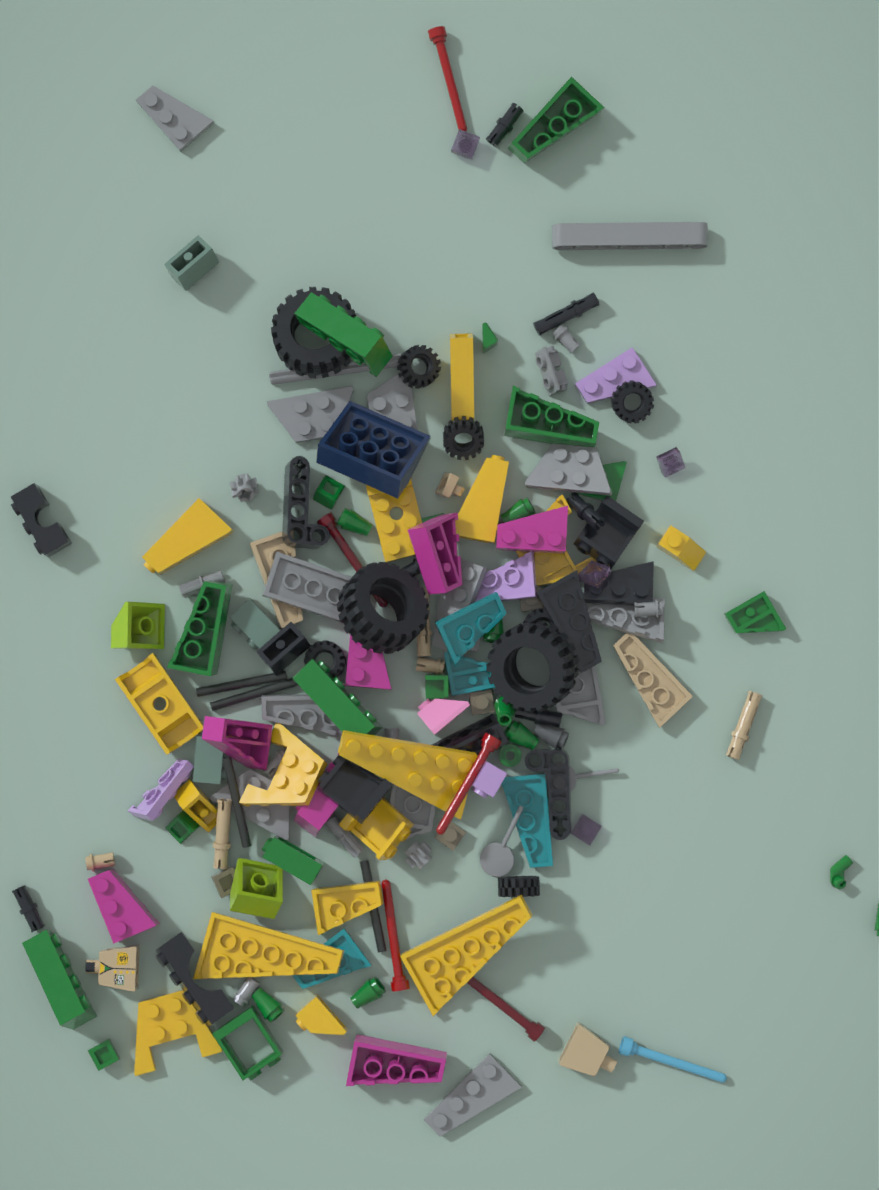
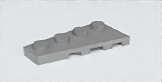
(476, 1092)

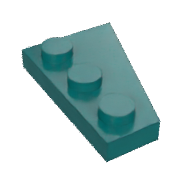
(469, 624)

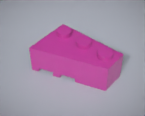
(536, 533)
(437, 553)
(366, 668)
(240, 739)
(119, 906)

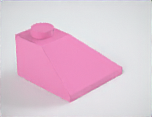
(440, 712)

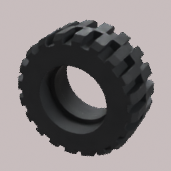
(300, 358)
(367, 624)
(510, 682)

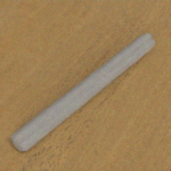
(287, 375)

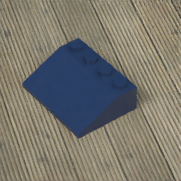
(372, 449)

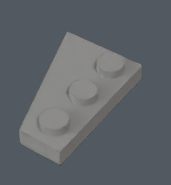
(173, 117)

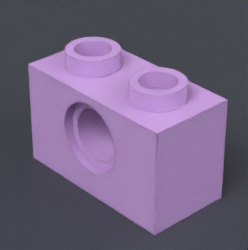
(488, 780)

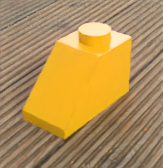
(681, 548)
(197, 805)
(319, 1018)

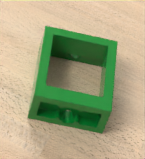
(292, 859)
(253, 1071)

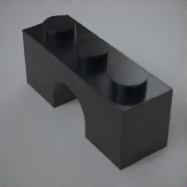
(29, 504)

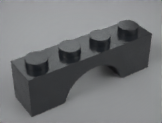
(209, 1004)

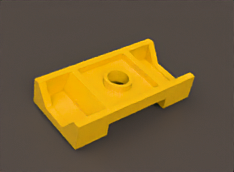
(394, 533)
(176, 722)

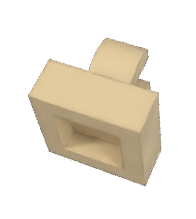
(448, 486)

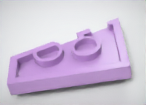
(603, 381)
(511, 581)

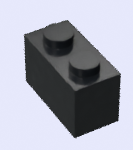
(283, 648)

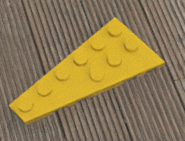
(419, 768)
(251, 950)
(455, 956)

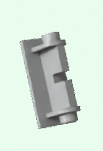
(553, 380)

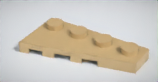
(264, 553)
(654, 682)

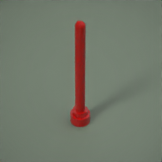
(438, 36)
(489, 745)
(399, 980)

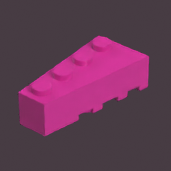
(317, 813)
(393, 1063)

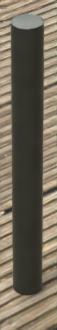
(242, 683)
(252, 694)
(235, 797)
(375, 916)

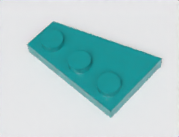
(352, 960)

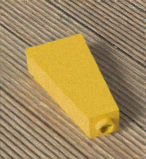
(462, 375)
(482, 506)
(186, 537)

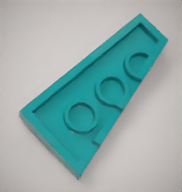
(534, 819)

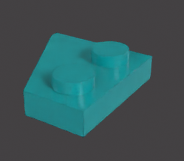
(467, 675)

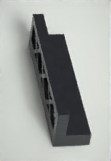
(470, 737)

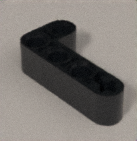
(301, 503)
(554, 793)

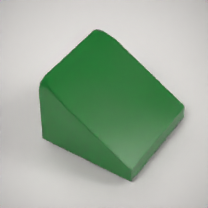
(488, 338)
(328, 492)
(182, 827)

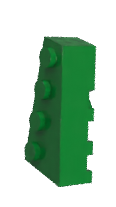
(559, 117)
(345, 332)
(547, 422)
(204, 631)
(335, 700)
(59, 980)

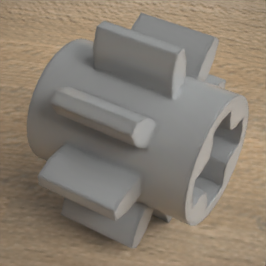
(244, 487)
(418, 855)

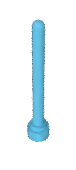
(629, 1047)

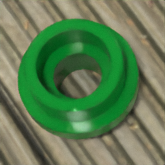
(502, 755)

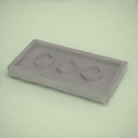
(305, 586)

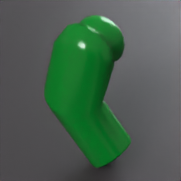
(837, 872)

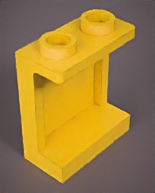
(381, 829)

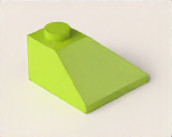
(139, 626)

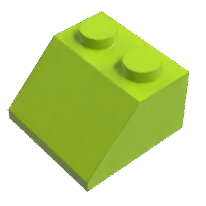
(256, 888)

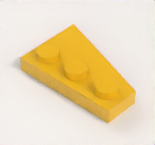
(344, 902)

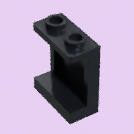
(612, 539)
(353, 788)

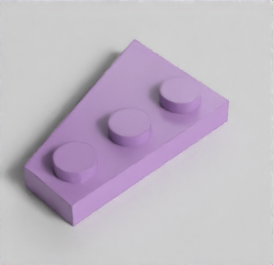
(157, 797)

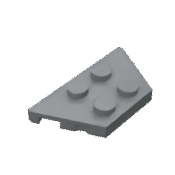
(394, 401)
(312, 414)
(570, 470)
(584, 699)
(415, 809)
(272, 817)

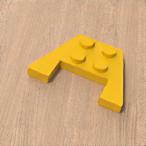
(554, 566)
(295, 777)
(166, 1020)

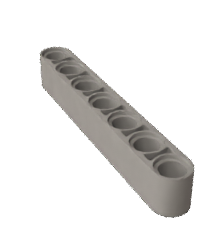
(629, 236)

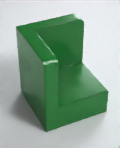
(436, 686)

